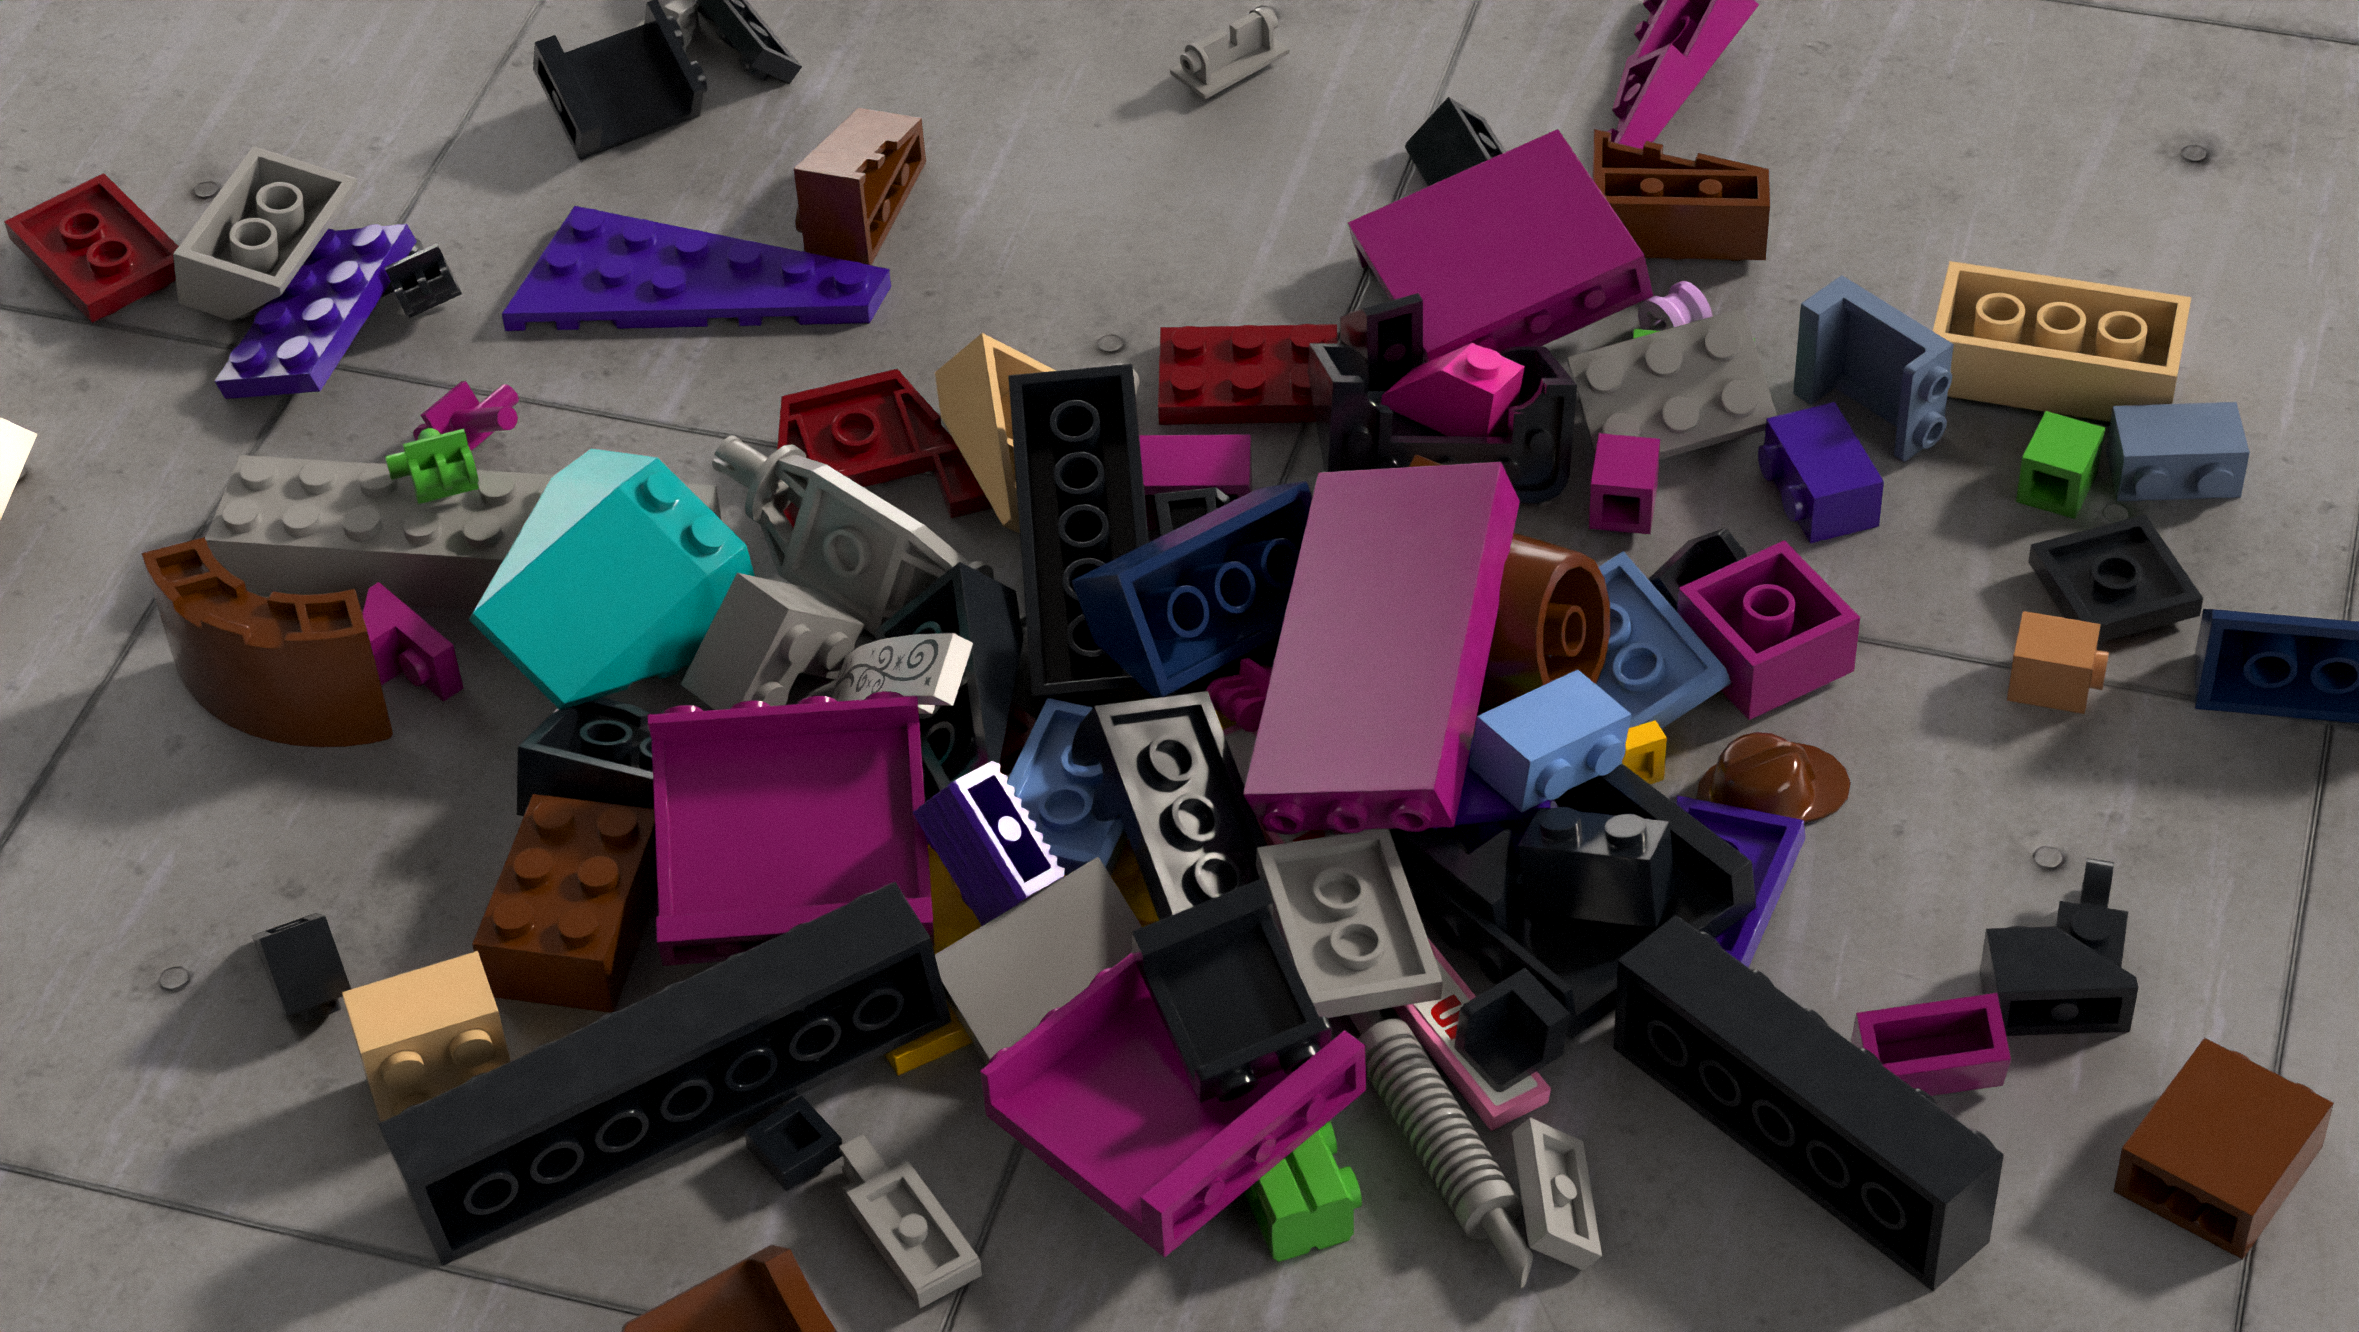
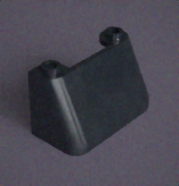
(1365, 435)

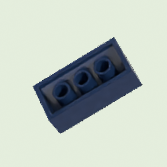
(1199, 590)
(2277, 665)

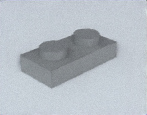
(1556, 1194)

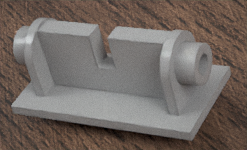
(1222, 61)

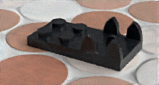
(1176, 796)

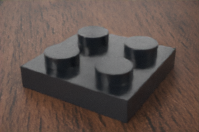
(2116, 578)

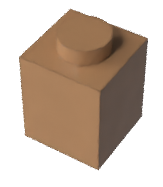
(2056, 662)

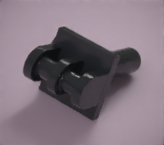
(421, 280)

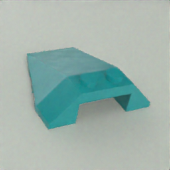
(610, 579)

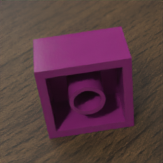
(1772, 627)

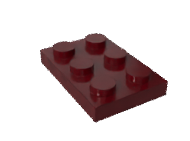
(96, 247)
(1237, 373)

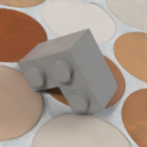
(765, 639)

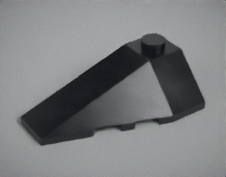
(987, 614)

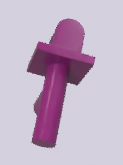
(462, 410)

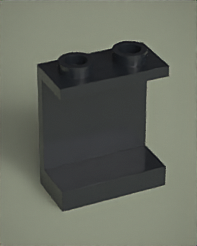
(621, 84)

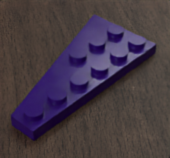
(681, 277)

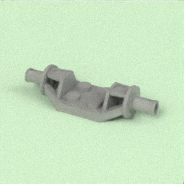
(844, 536)

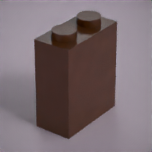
(2223, 1147)

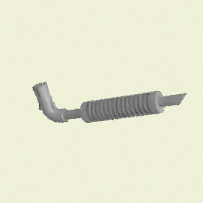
(1443, 1138)

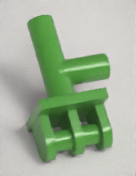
(437, 465)

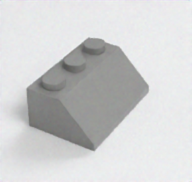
(257, 233)

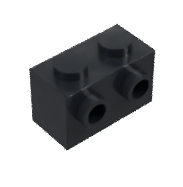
(1597, 866)

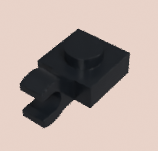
(2091, 919)

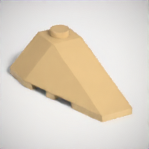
(978, 416)

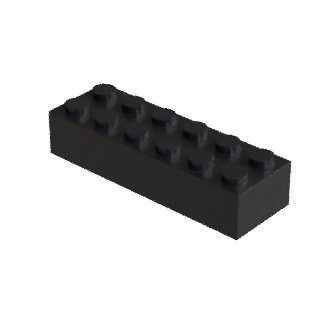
(1076, 512)
(1807, 1101)

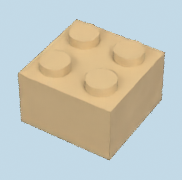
(426, 1032)

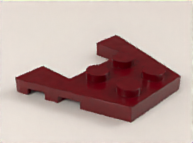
(876, 434)

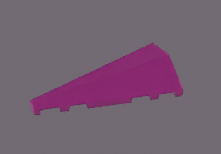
(1672, 58)

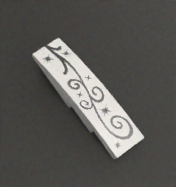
(909, 665)

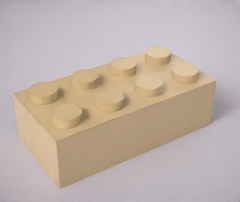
(2059, 341)

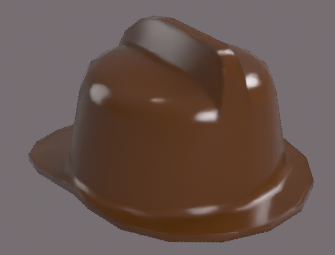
(1776, 778)

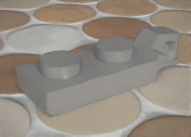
(906, 1224)

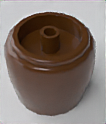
(1548, 605)

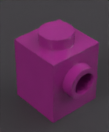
(1624, 483)

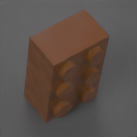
(570, 904)

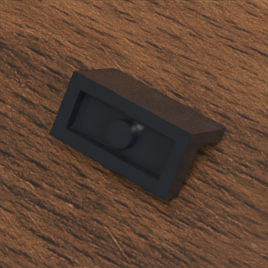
(1452, 142)

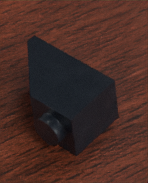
(1387, 338)
(303, 966)
(2054, 983)

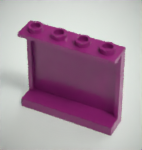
(1506, 251)
(782, 818)
(1120, 1121)

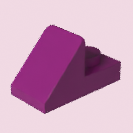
(409, 645)

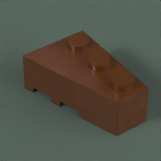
(858, 184)
(1684, 205)

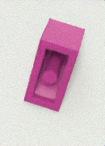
(1460, 392)

